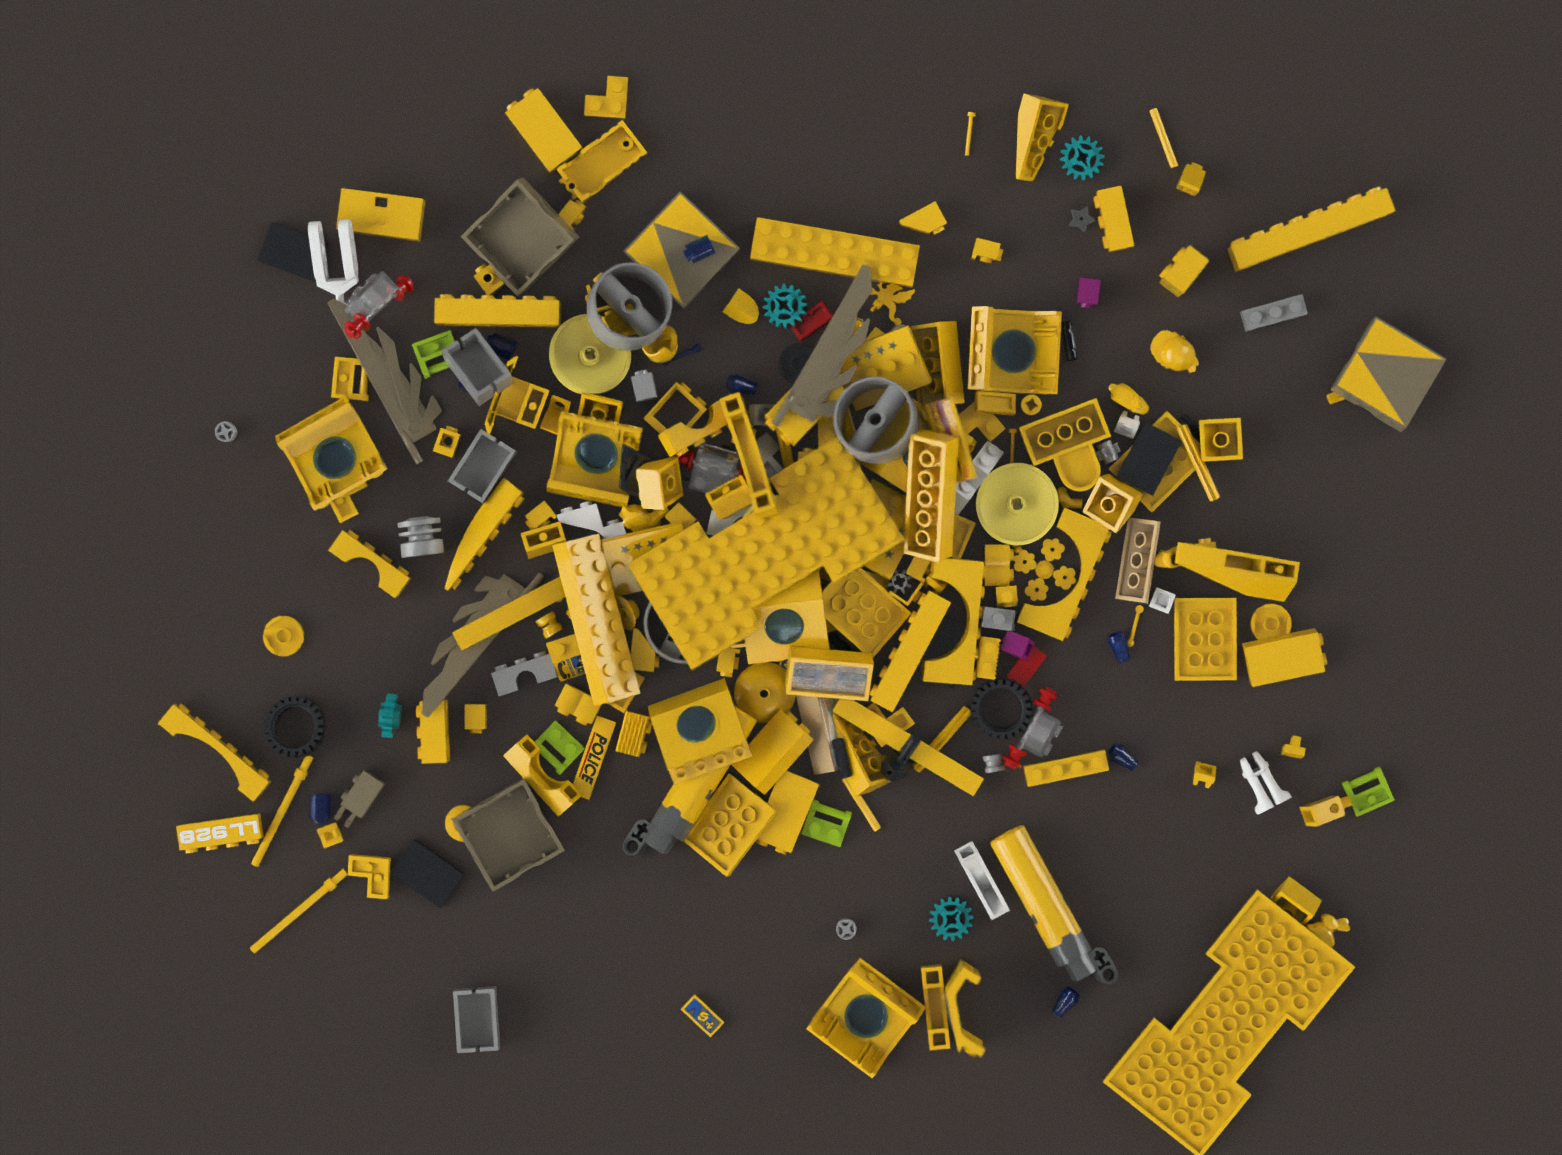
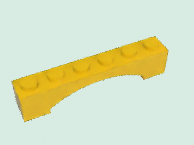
(749, 455)
(251, 781)

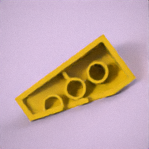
(1037, 124)

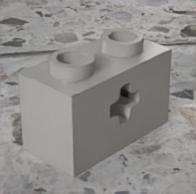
(644, 386)

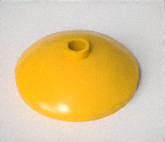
(761, 677)

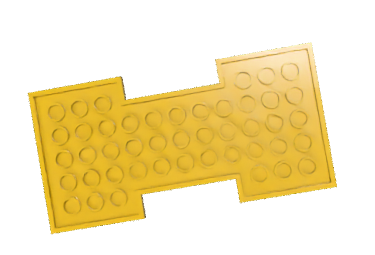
(712, 584)
(1266, 975)

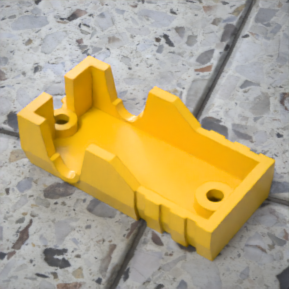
(601, 162)

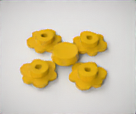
(1044, 569)

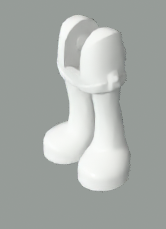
(1277, 794)

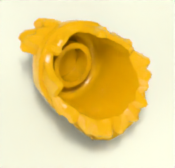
(1174, 351)

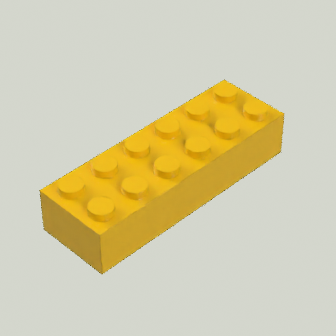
(497, 312)
(931, 495)
(910, 650)

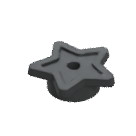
(1087, 219)

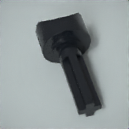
(900, 760)

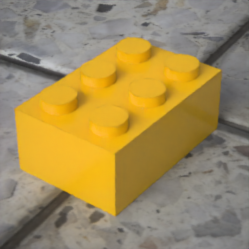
(1182, 273)
(434, 734)

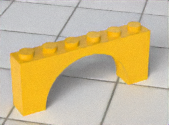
(1089, 539)
(958, 663)

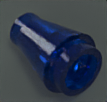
(740, 384)
(1119, 646)
(1121, 756)
(1066, 1000)

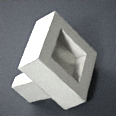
(1127, 426)
(1162, 600)

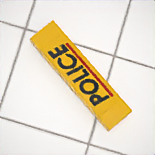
(593, 756)

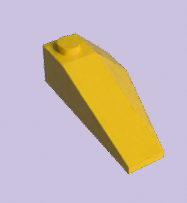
(862, 756)

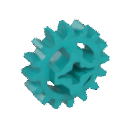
(1086, 167)
(790, 300)
(390, 715)
(942, 929)

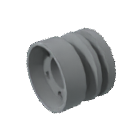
(420, 537)

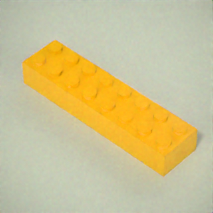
(1312, 229)
(834, 252)
(596, 619)

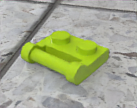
(430, 349)
(563, 743)
(1369, 798)
(823, 829)

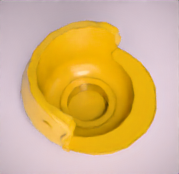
(663, 347)

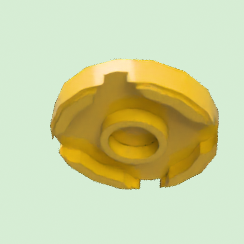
(1270, 621)
(283, 636)

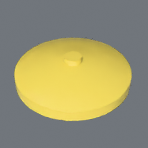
(584, 360)
(1017, 504)

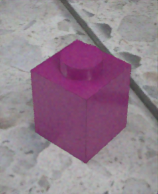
(1088, 292)
(1017, 645)

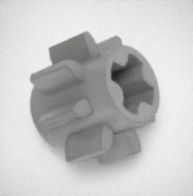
(1107, 452)
(904, 583)

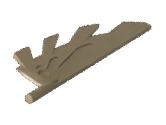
(826, 361)
(393, 388)
(458, 662)

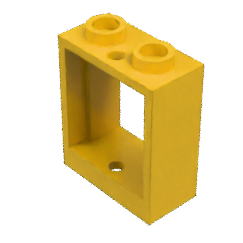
(685, 390)

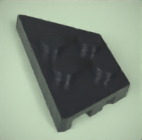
(630, 461)

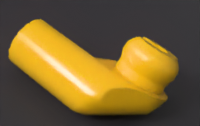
(1066, 501)

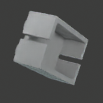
(477, 367)
(482, 466)
(476, 1019)

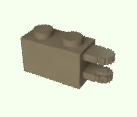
(360, 796)

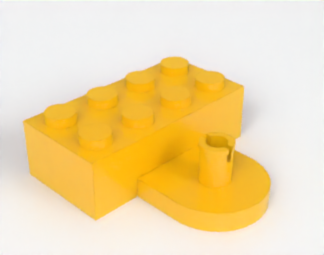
(1068, 441)

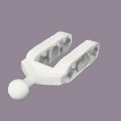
(319, 260)

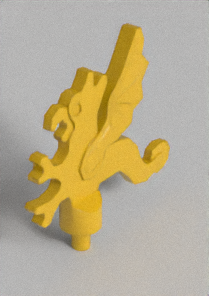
(886, 298)

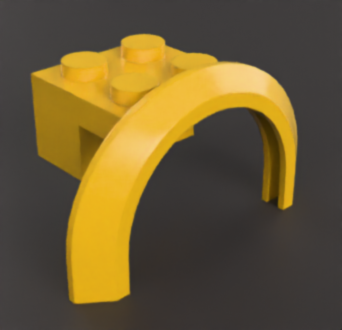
(518, 402)

